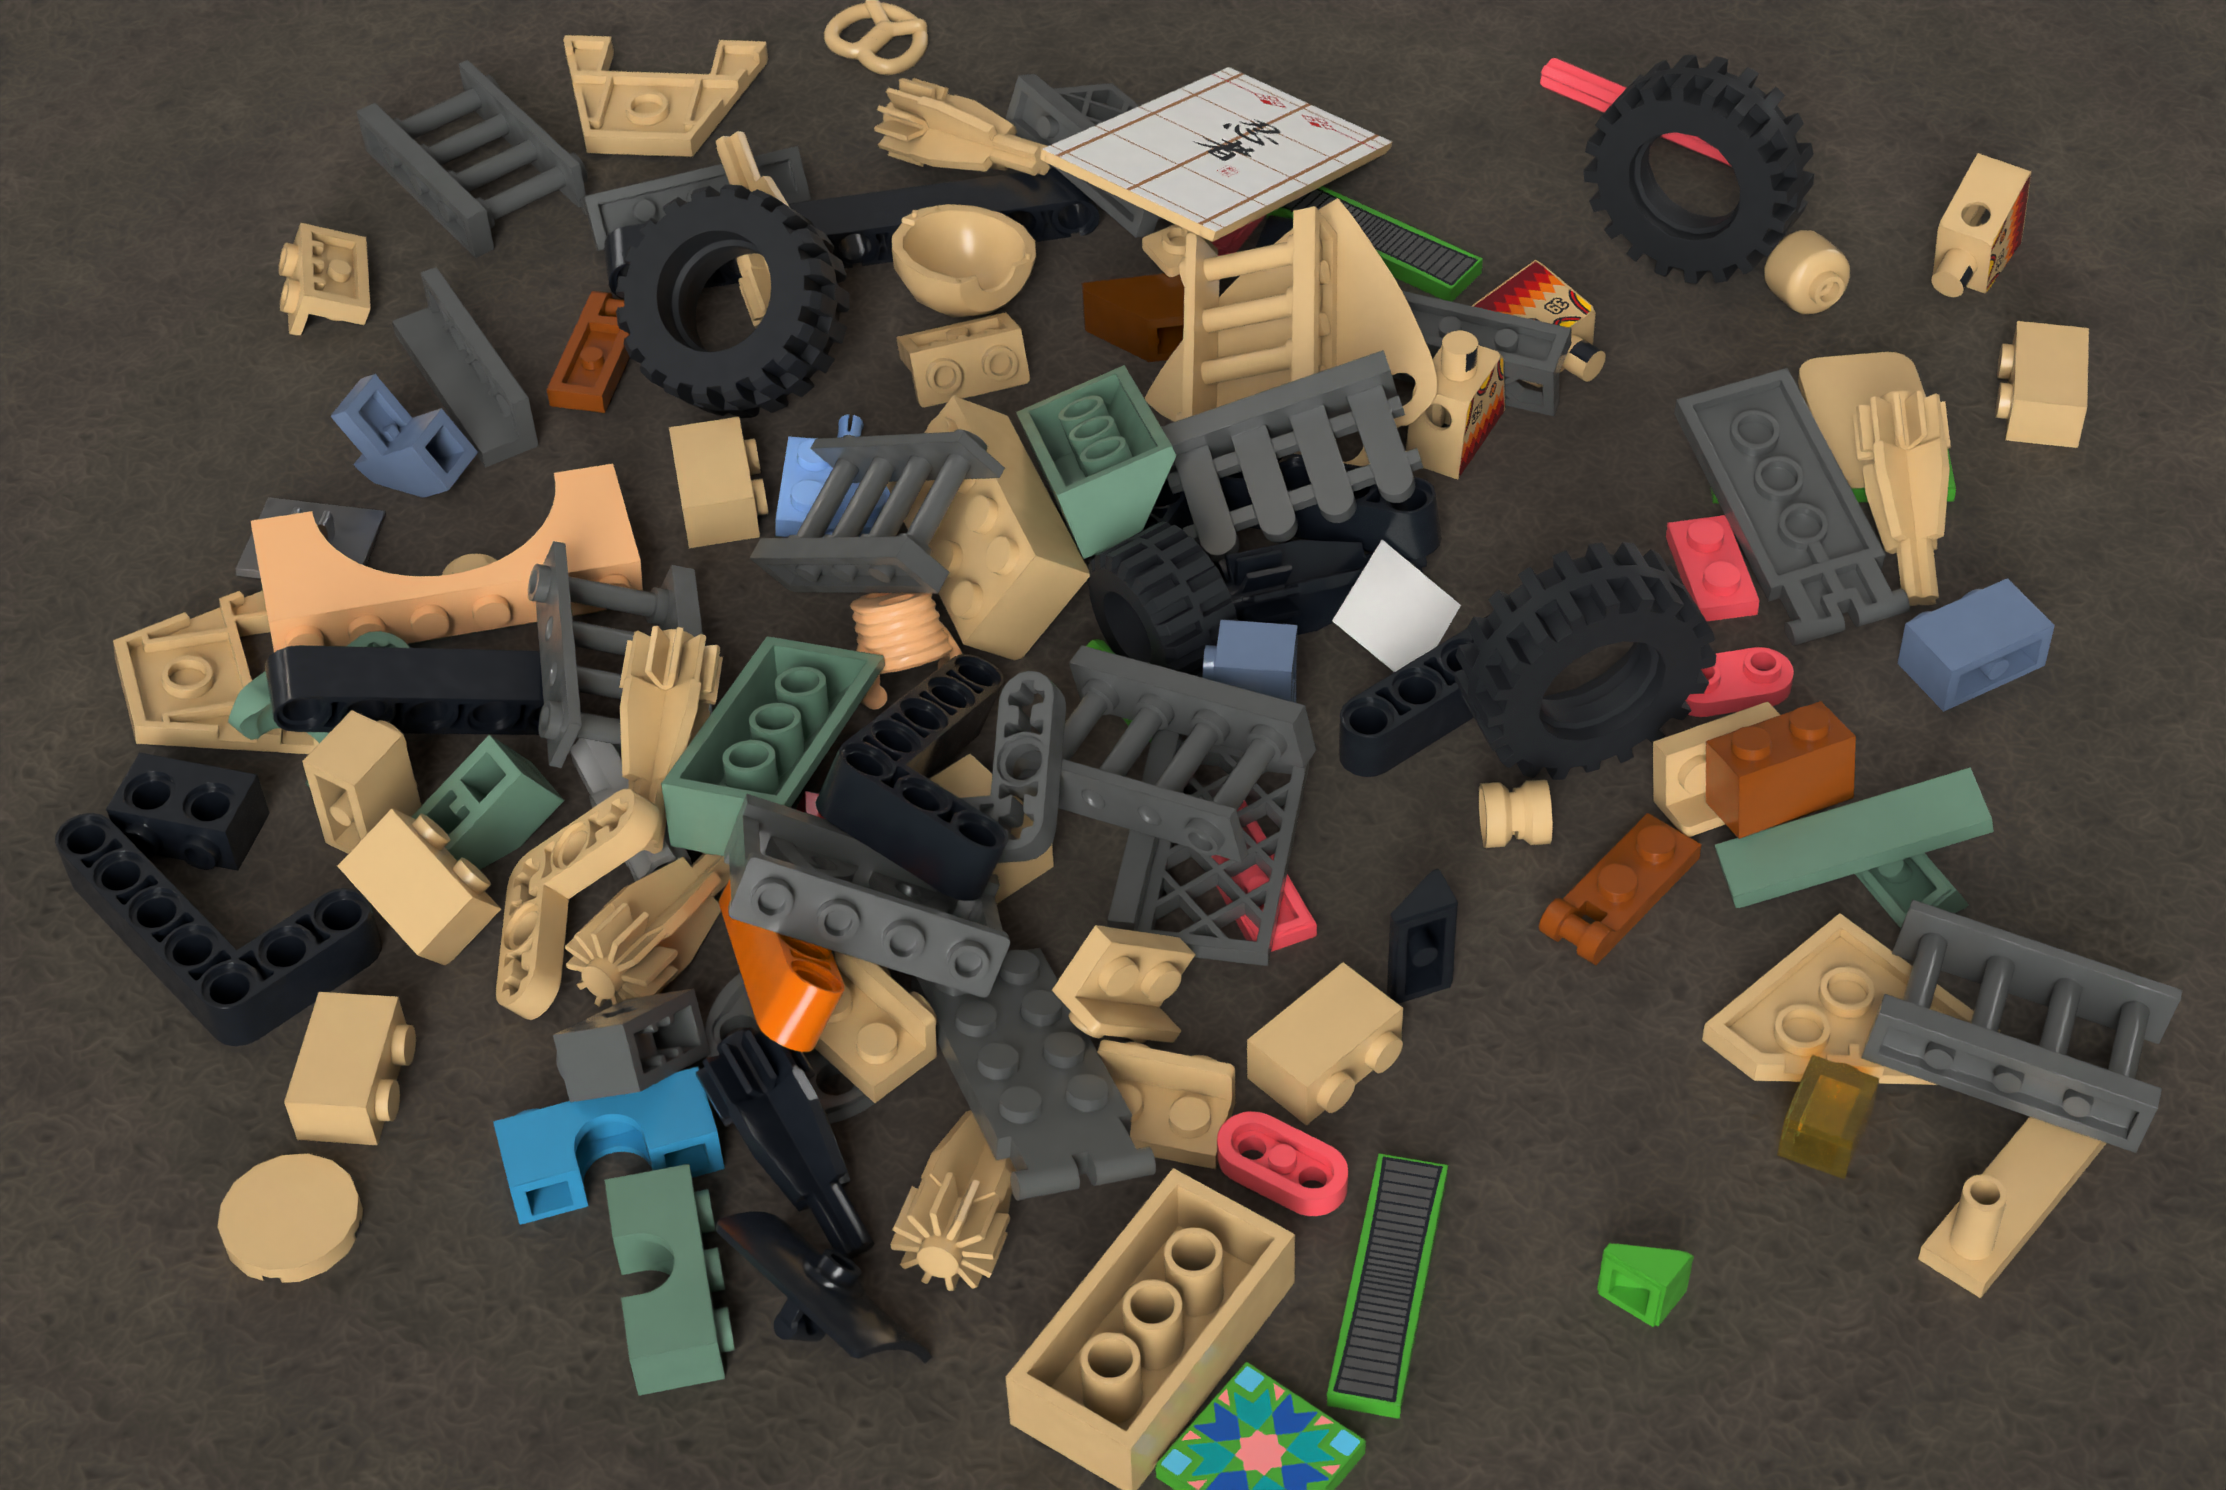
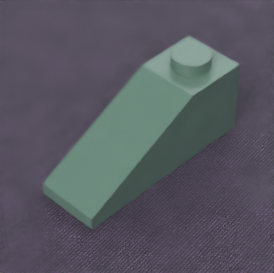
(491, 803)

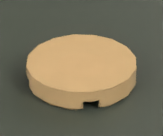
(290, 1217)

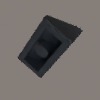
(1422, 940)

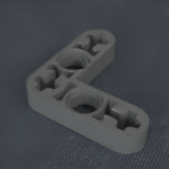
(1042, 788)

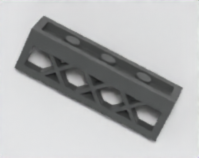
(646, 200)
(1530, 348)
(457, 364)

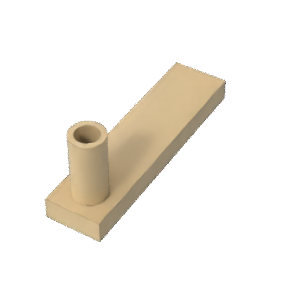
(2007, 1203)

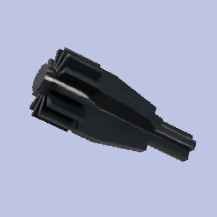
(1295, 581)
(786, 1129)

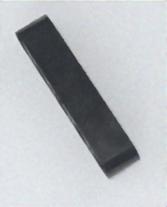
(407, 688)
(1404, 712)

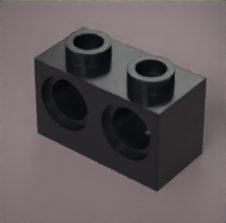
(189, 811)

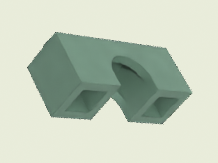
(673, 1330)

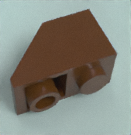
(1137, 314)

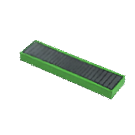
(1406, 251)
(1387, 1286)

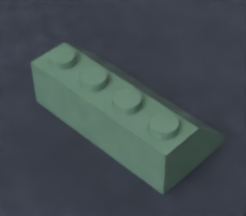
(1100, 457)
(764, 737)

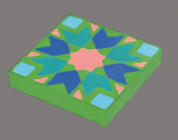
(1260, 1440)

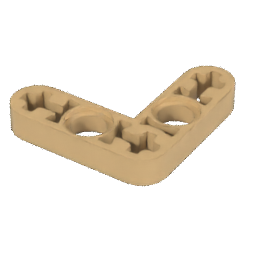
(542, 888)

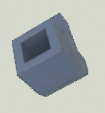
(400, 451)

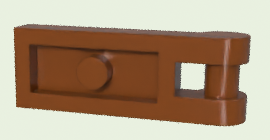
(591, 359)
(1621, 888)

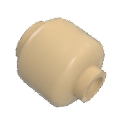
(1804, 269)

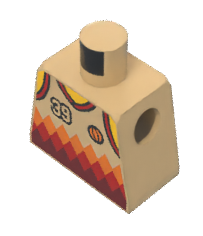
(1975, 252)
(1546, 298)
(1467, 393)

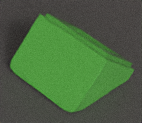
(1644, 1279)

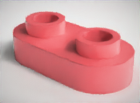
(1743, 681)
(1286, 1163)

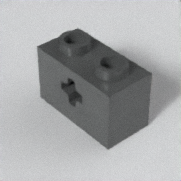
(631, 1045)

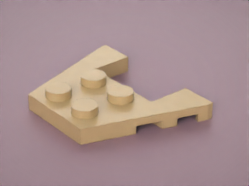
(655, 110)
(187, 675)

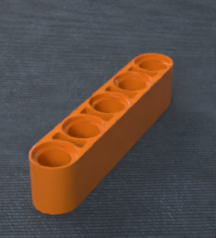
(786, 980)

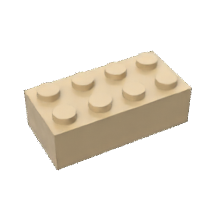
(1001, 543)
(1151, 1330)

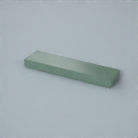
(1854, 838)

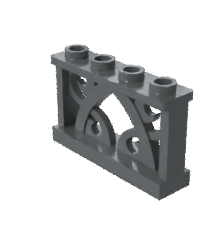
(839, 894)

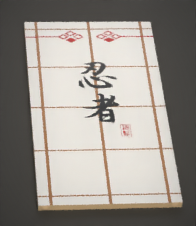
(1216, 153)

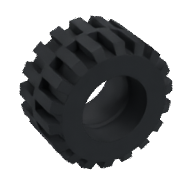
(1159, 598)

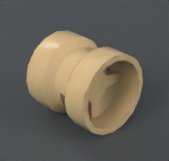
(1520, 813)

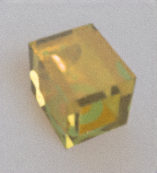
(1828, 1116)

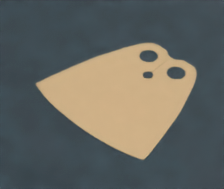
(1369, 320)

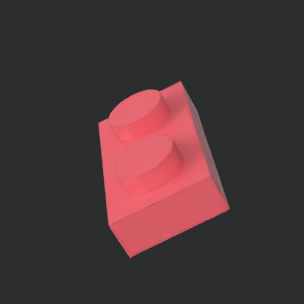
(1712, 567)

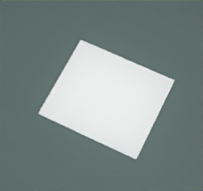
(1395, 609)

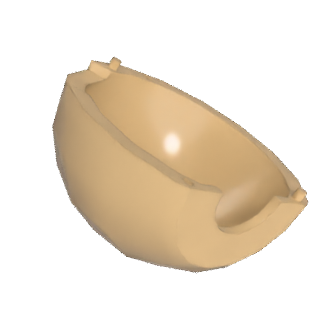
(962, 258)

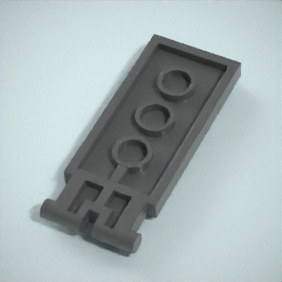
(1789, 505)
(1035, 1081)

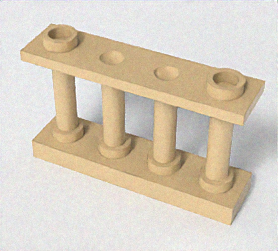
(1308, 302)

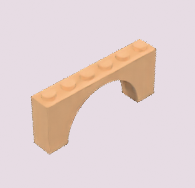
(331, 600)

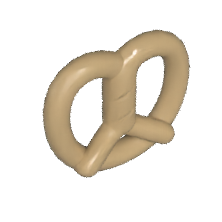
(866, 48)

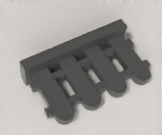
(1280, 422)

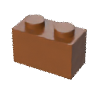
(1780, 769)

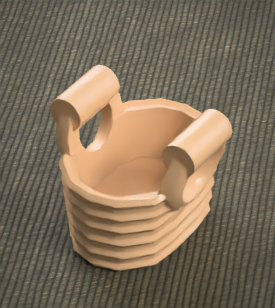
(902, 630)

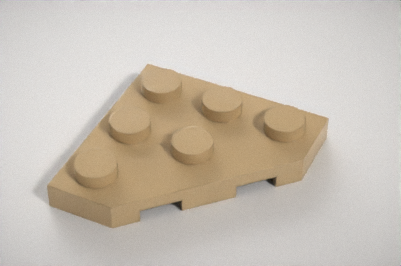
(1818, 1005)

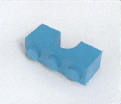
(555, 1145)

